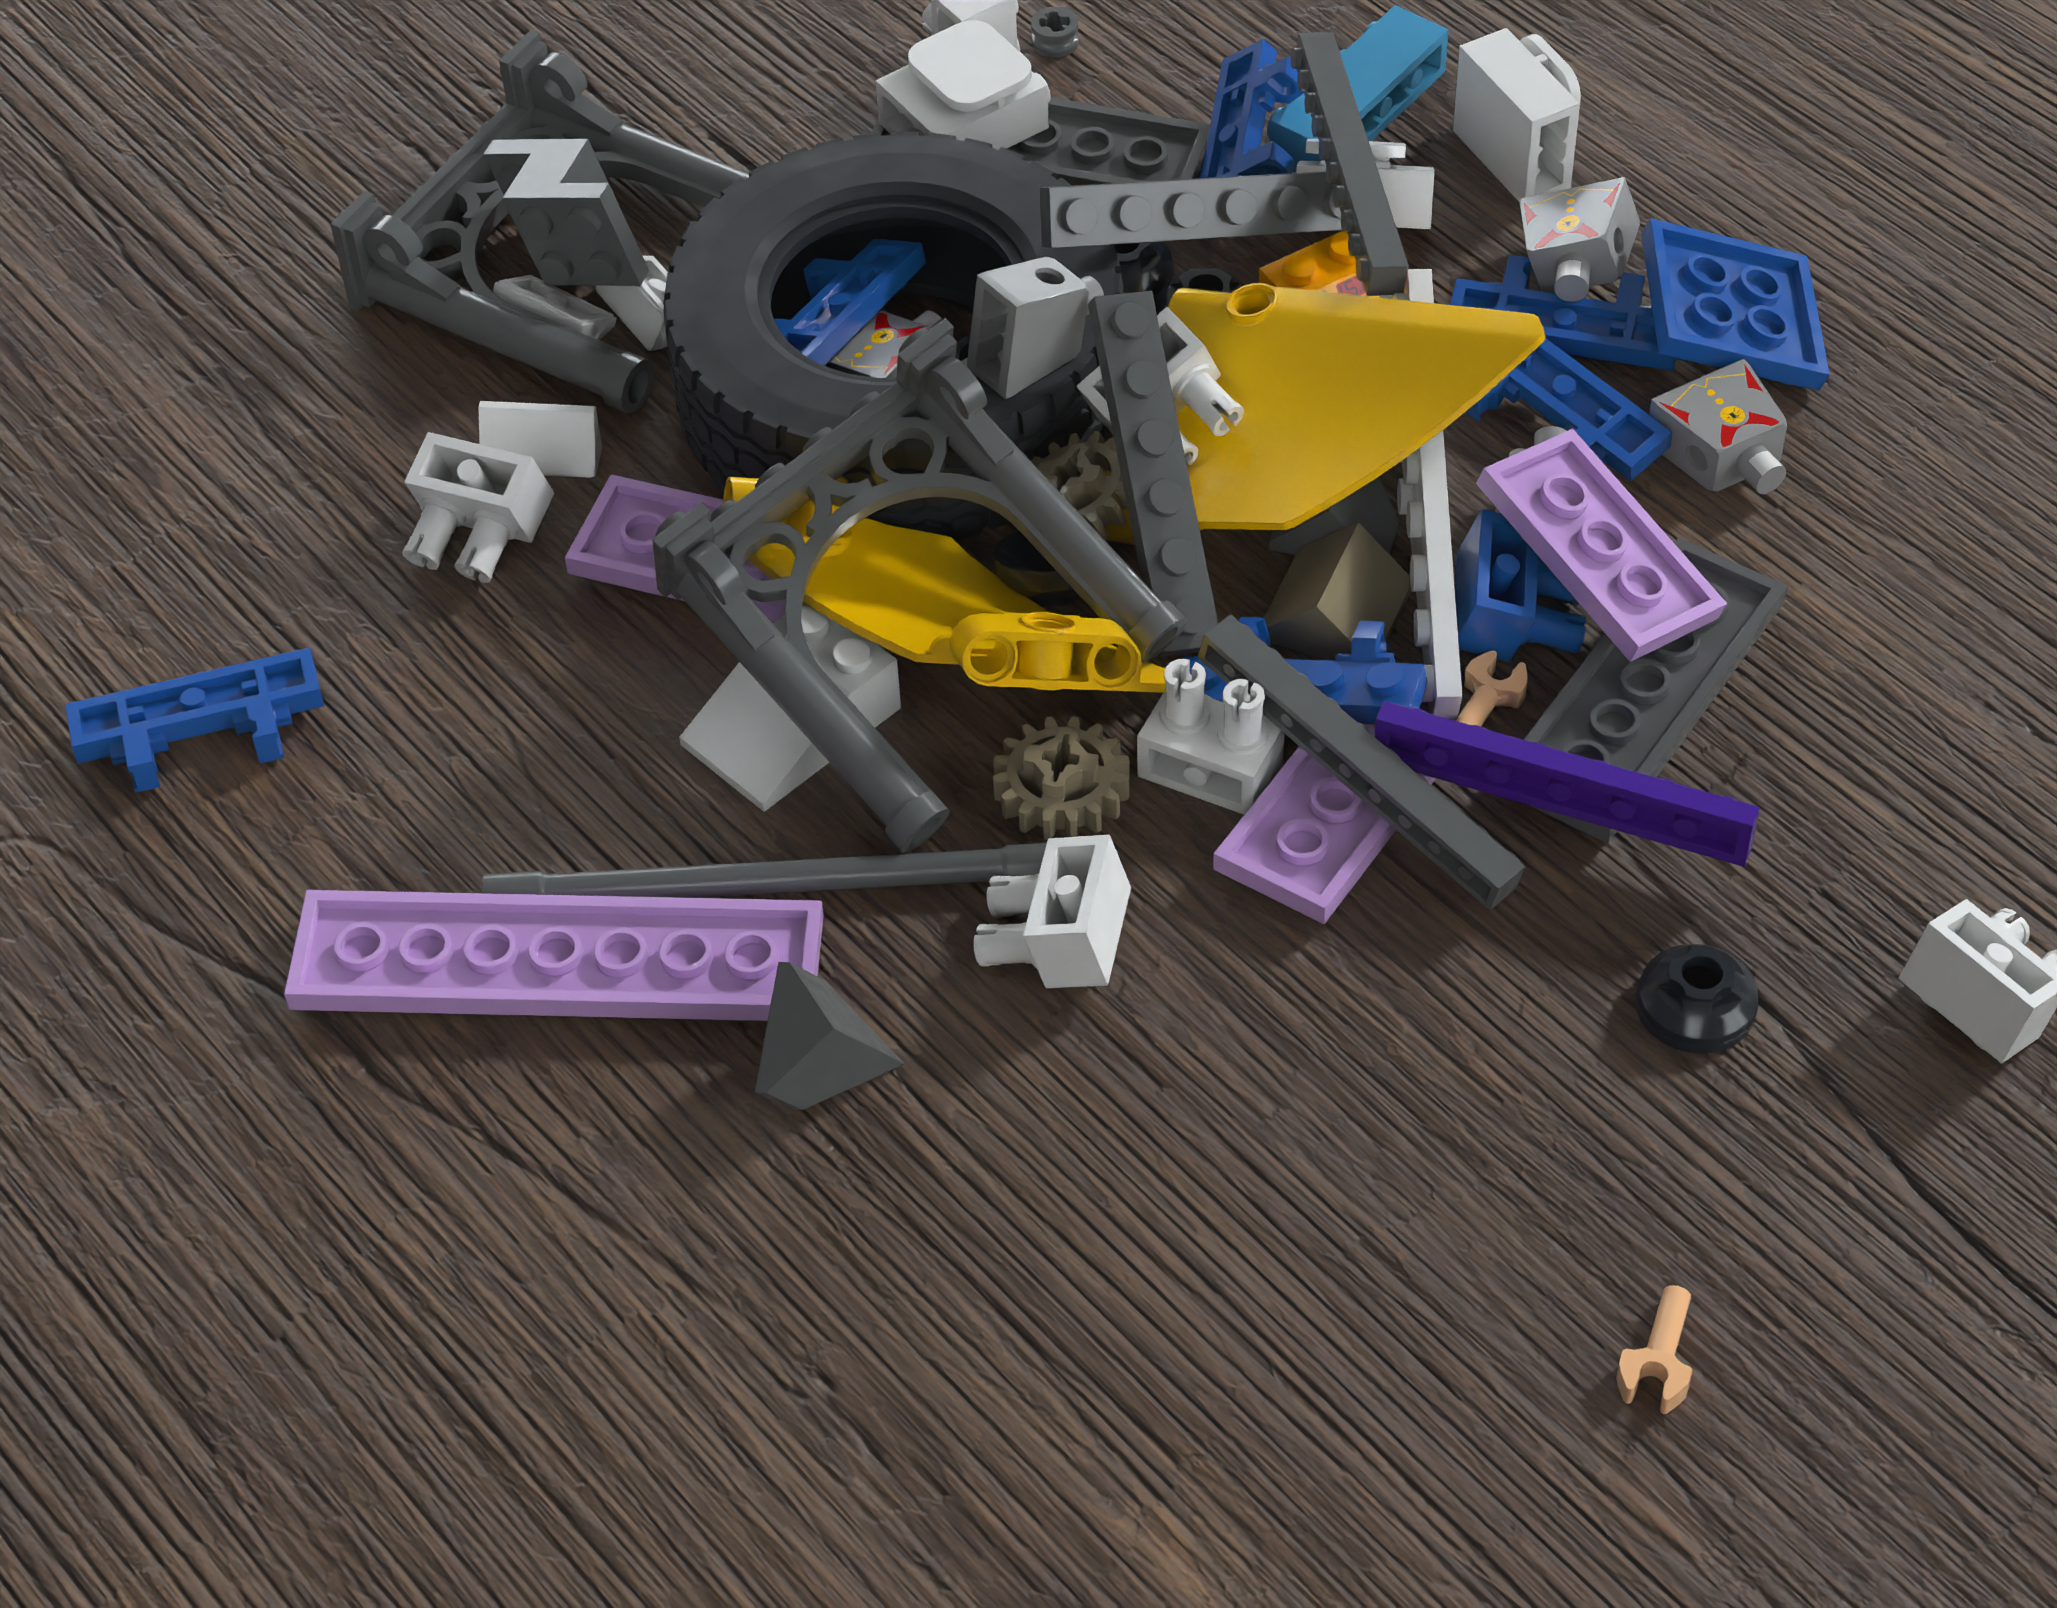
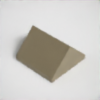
(1332, 589)

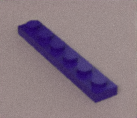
(1569, 784)

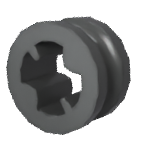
(1055, 32)

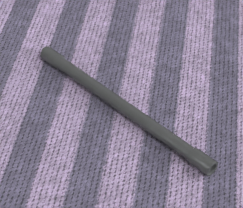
(779, 875)

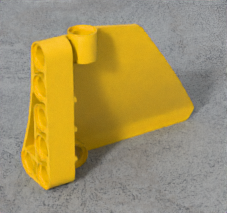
(1329, 393)

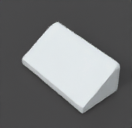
(555, 305)
(641, 305)
(557, 436)

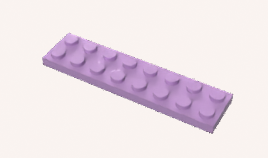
(547, 954)

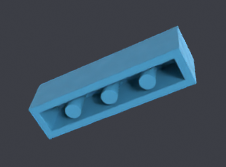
(1386, 73)

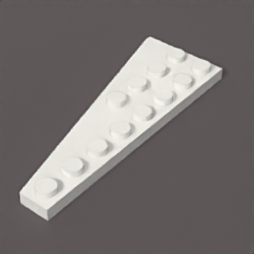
(1424, 500)

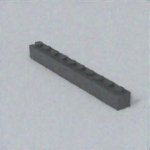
(1349, 164)
(1364, 764)

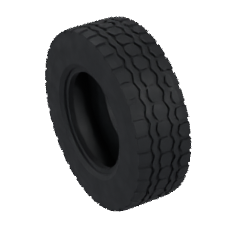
(758, 399)

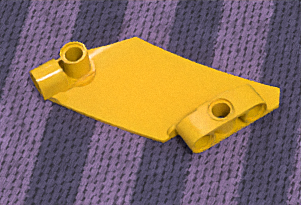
(944, 607)

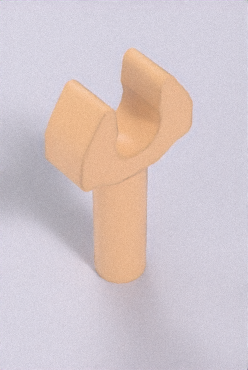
(1490, 691)
(1659, 1356)

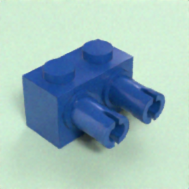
(1498, 593)

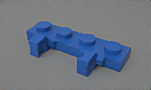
(1245, 91)
(849, 295)
(1579, 328)
(1583, 402)
(1354, 680)
(146, 718)

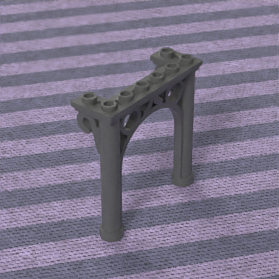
(543, 101)
(705, 554)

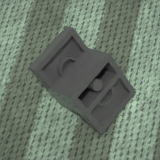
(566, 212)

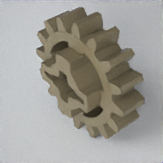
(1081, 478)
(1061, 778)

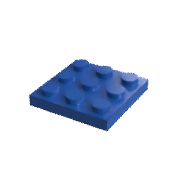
(1734, 302)

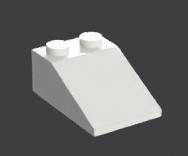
(754, 741)

